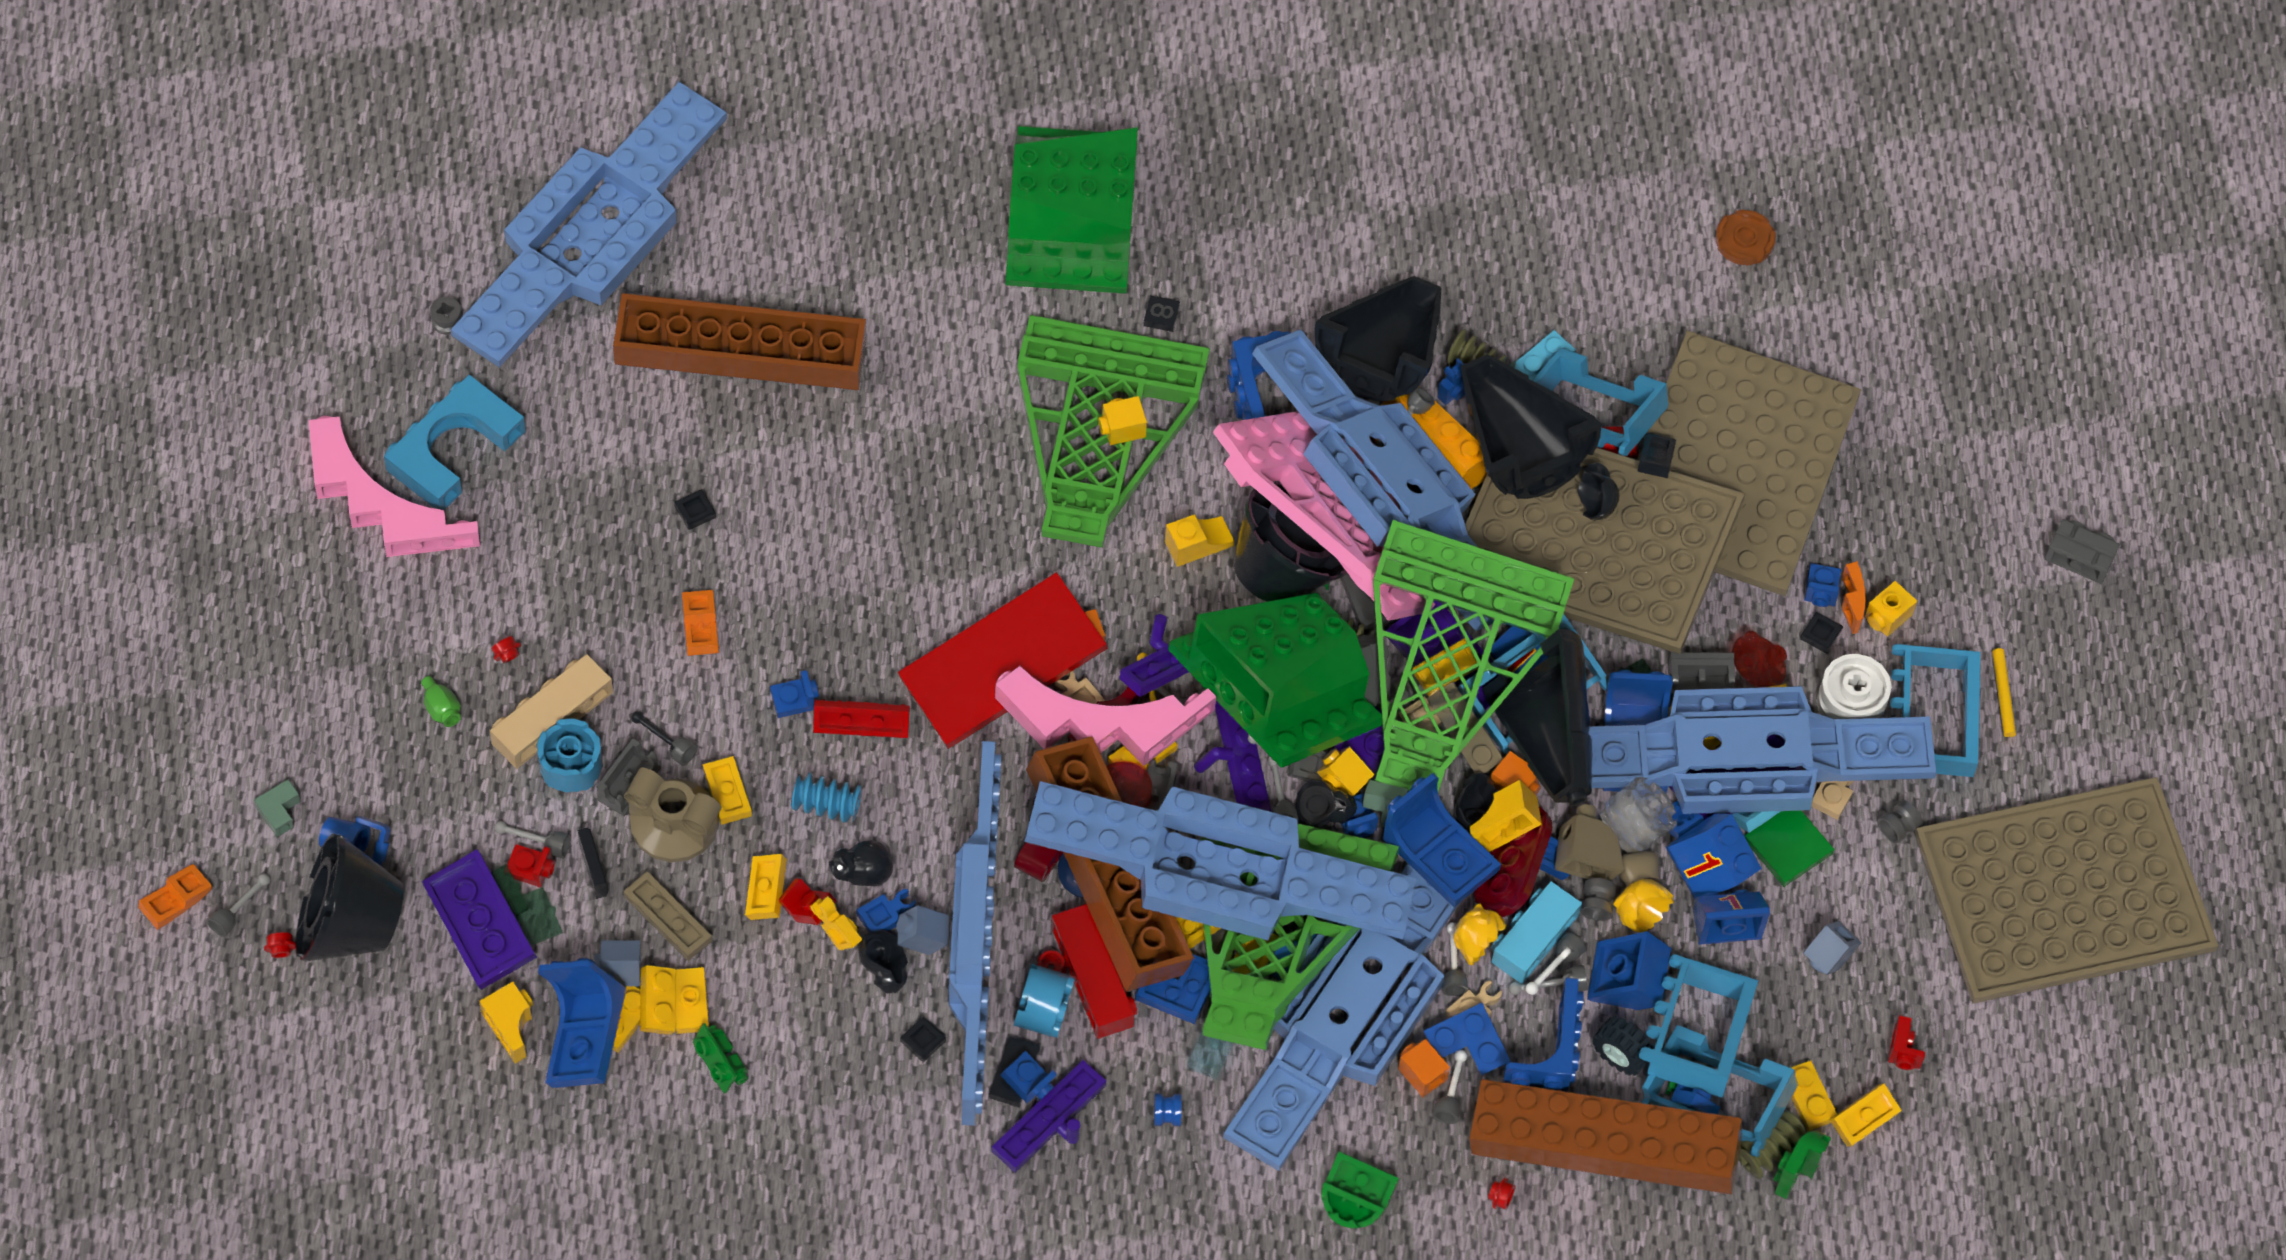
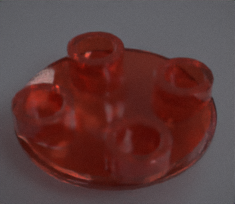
(1759, 660)
(1131, 783)

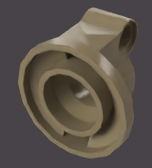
(669, 835)

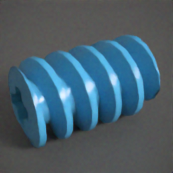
(826, 797)

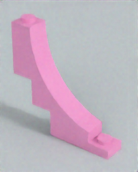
(405, 525)
(1141, 727)

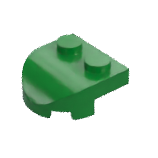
(1802, 1160)
(1356, 1192)

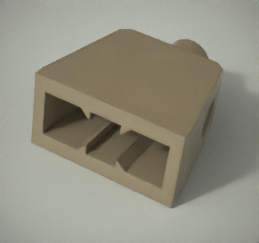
(1588, 847)

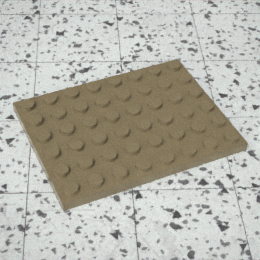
(1761, 434)
(1631, 572)
(2065, 890)

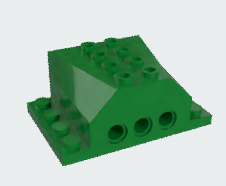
(1071, 209)
(1283, 673)

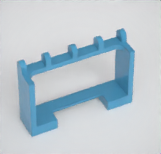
(1647, 393)
(1512, 656)
(1953, 659)
(1712, 980)
(1769, 1074)

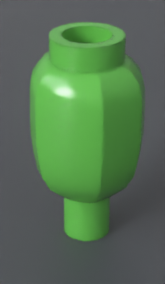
(441, 702)

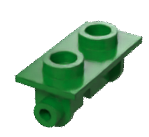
(712, 1046)

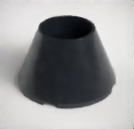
(1277, 556)
(349, 905)

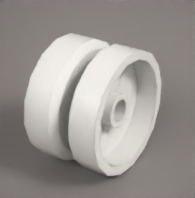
(1854, 688)

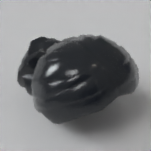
(1598, 492)
(1475, 799)
(1321, 804)
(864, 864)
(884, 959)

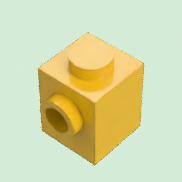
(1123, 420)
(1890, 609)
(1345, 771)

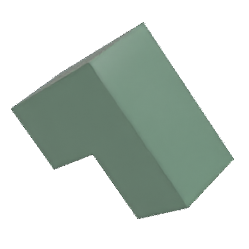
(1379, 796)
(274, 804)

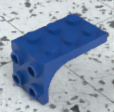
(1243, 371)
(1636, 700)
(1437, 843)
(587, 1023)
(1560, 1068)

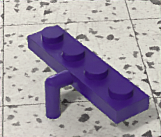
(1155, 668)
(1242, 762)
(1050, 1116)

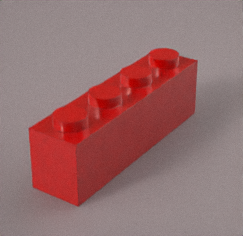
(1094, 972)

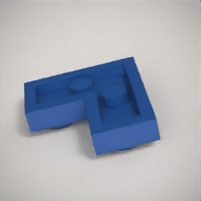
(1180, 997)
(1471, 1030)

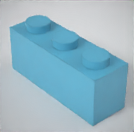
(1535, 931)

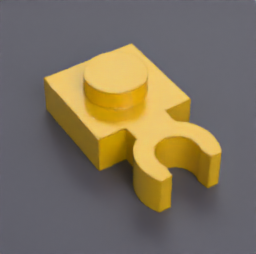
(838, 927)

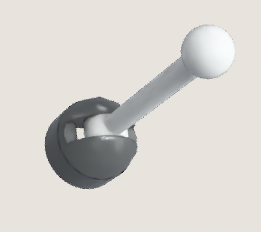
(1569, 949)
(1455, 981)
(1447, 1108)

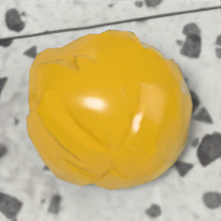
(1643, 904)
(1476, 931)

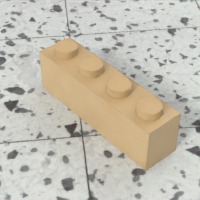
(566, 697)

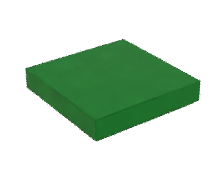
(1789, 845)

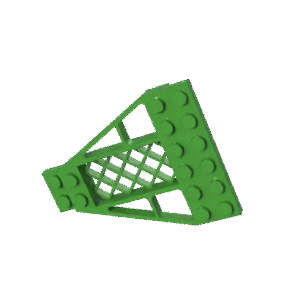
(1111, 364)
(1473, 582)
(1250, 1006)

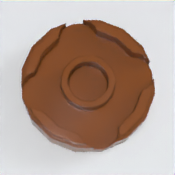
(1743, 246)

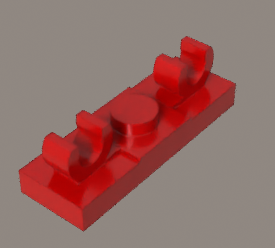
(861, 718)

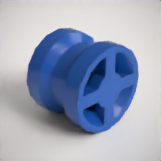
(1167, 1110)

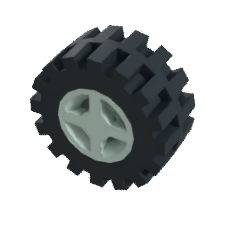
(1621, 1045)

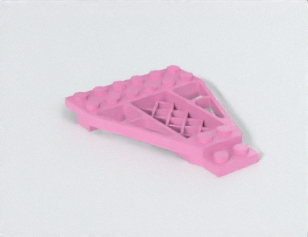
(1273, 451)

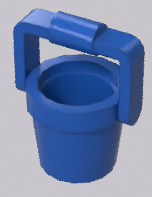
(358, 834)

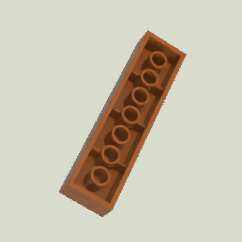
(739, 341)
(1140, 941)
(1606, 1136)

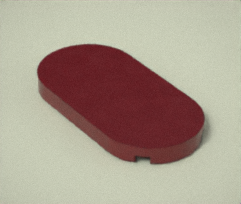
(1518, 872)

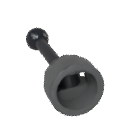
(681, 749)

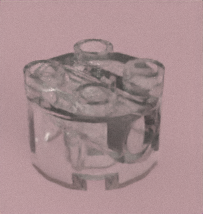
(1639, 814)

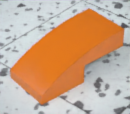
(1854, 600)
(700, 622)
(176, 897)

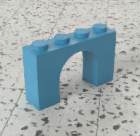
(465, 406)

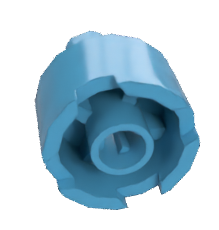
(569, 756)
(1044, 1001)

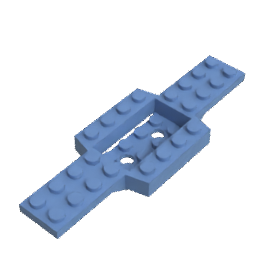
(609, 247)
(1404, 459)
(1742, 723)
(1212, 890)
(973, 933)
(1318, 1050)

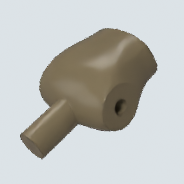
(1640, 866)

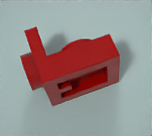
(531, 865)
(798, 900)
(1901, 1048)

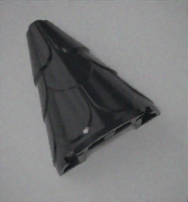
(1383, 340)
(1525, 430)
(1551, 718)

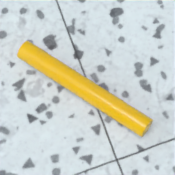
(2004, 692)

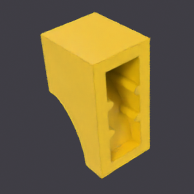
(1196, 538)
(1509, 816)
(506, 1014)

